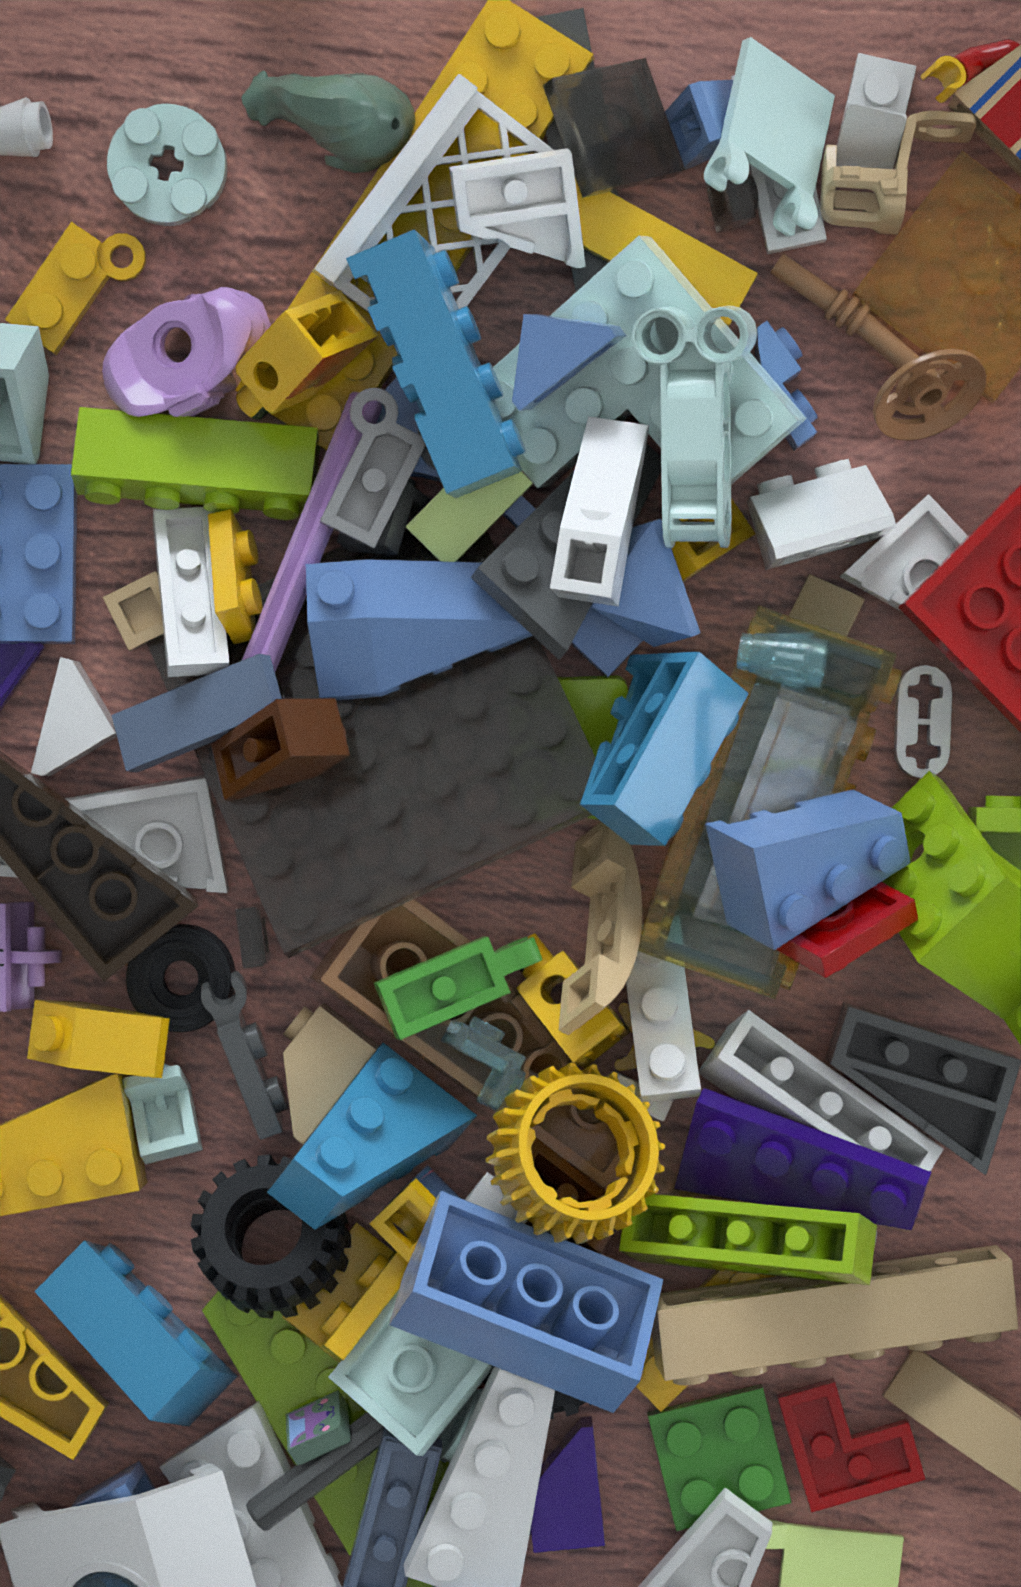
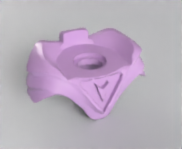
(221, 331)

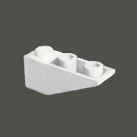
(600, 512)

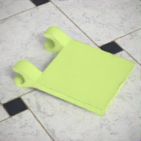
(835, 1556)

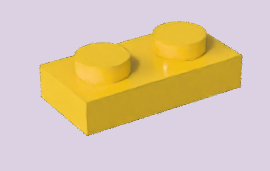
(234, 589)

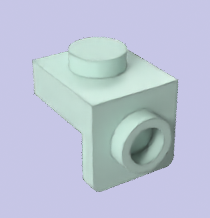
(163, 1115)

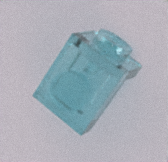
(483, 1044)

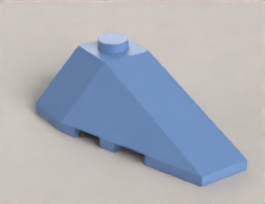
(396, 622)

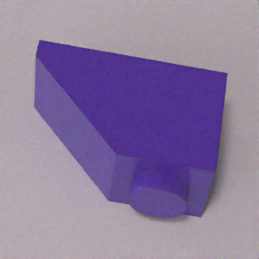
(568, 1495)

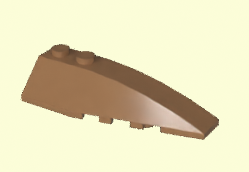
(416, 935)

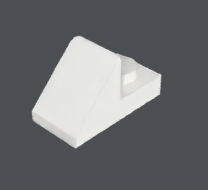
(874, 113)

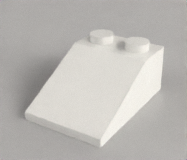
(819, 514)

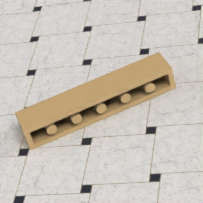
(807, 1320)

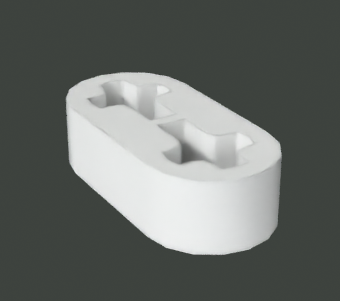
(937, 721)

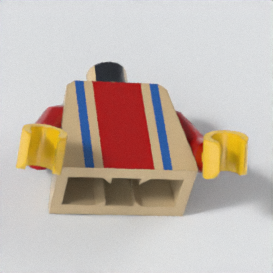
(989, 92)

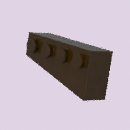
(83, 875)

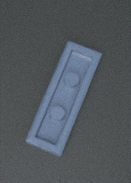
(194, 713)
(391, 1513)

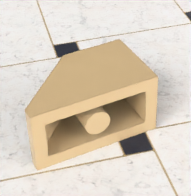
(321, 1064)

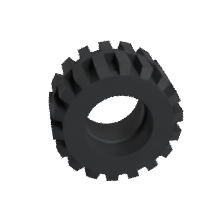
(270, 1286)

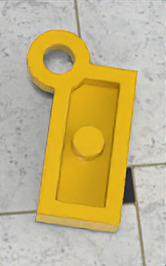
(71, 282)

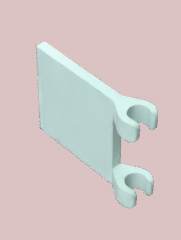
(778, 126)

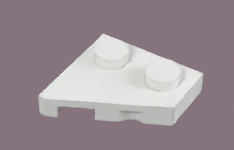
(523, 203)

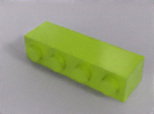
(194, 462)

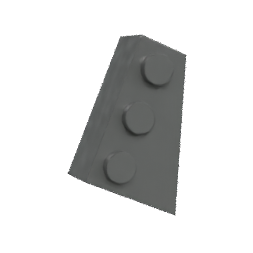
(929, 1077)

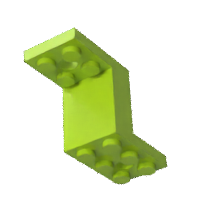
(963, 901)

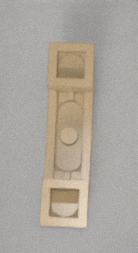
(608, 875)

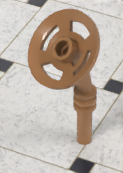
(917, 374)

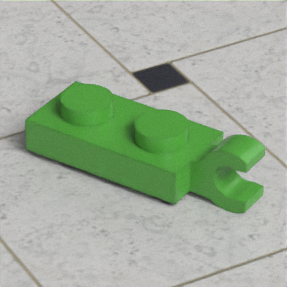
(452, 983)

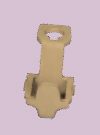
(886, 205)

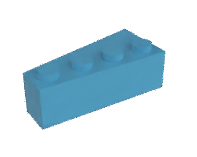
(439, 362)

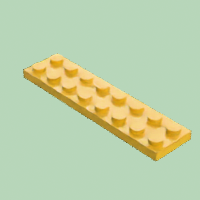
(509, 61)

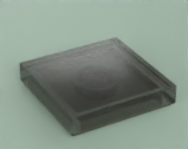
(614, 127)

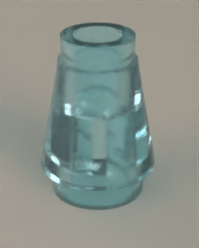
(785, 657)

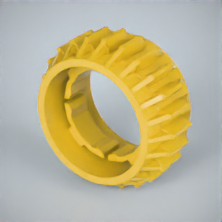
(635, 1142)

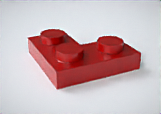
(842, 1465)

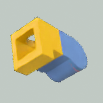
(410, 1211)

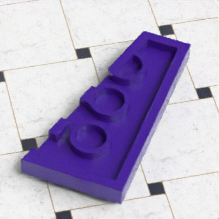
(779, 1162)

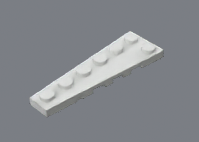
(250, 1462)

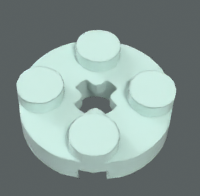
(146, 136)

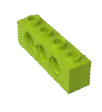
(752, 1239)

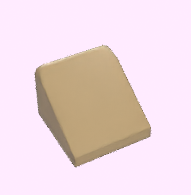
(827, 606)

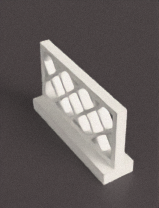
(410, 172)

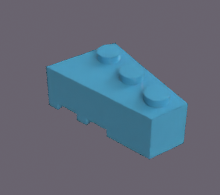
(135, 1335)

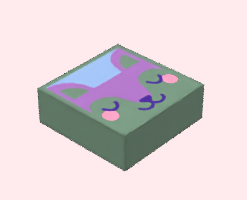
(317, 1428)

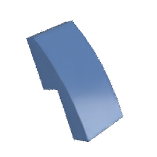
(778, 356)

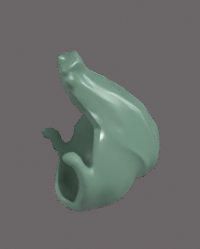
(347, 114)

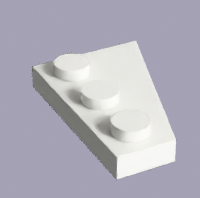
(906, 553)
(718, 1549)

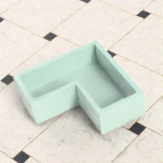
(626, 384)

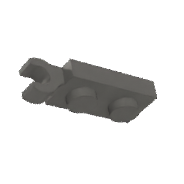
(244, 1048)

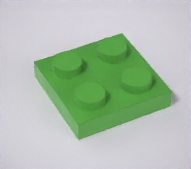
(718, 1446)

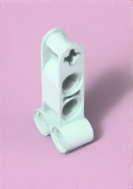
(695, 421)

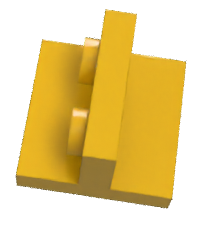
(361, 1295)

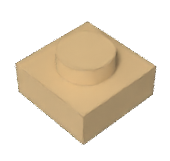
(137, 611)

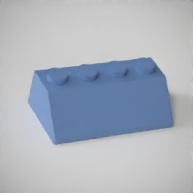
(528, 1303)

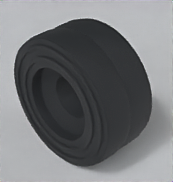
(181, 943)

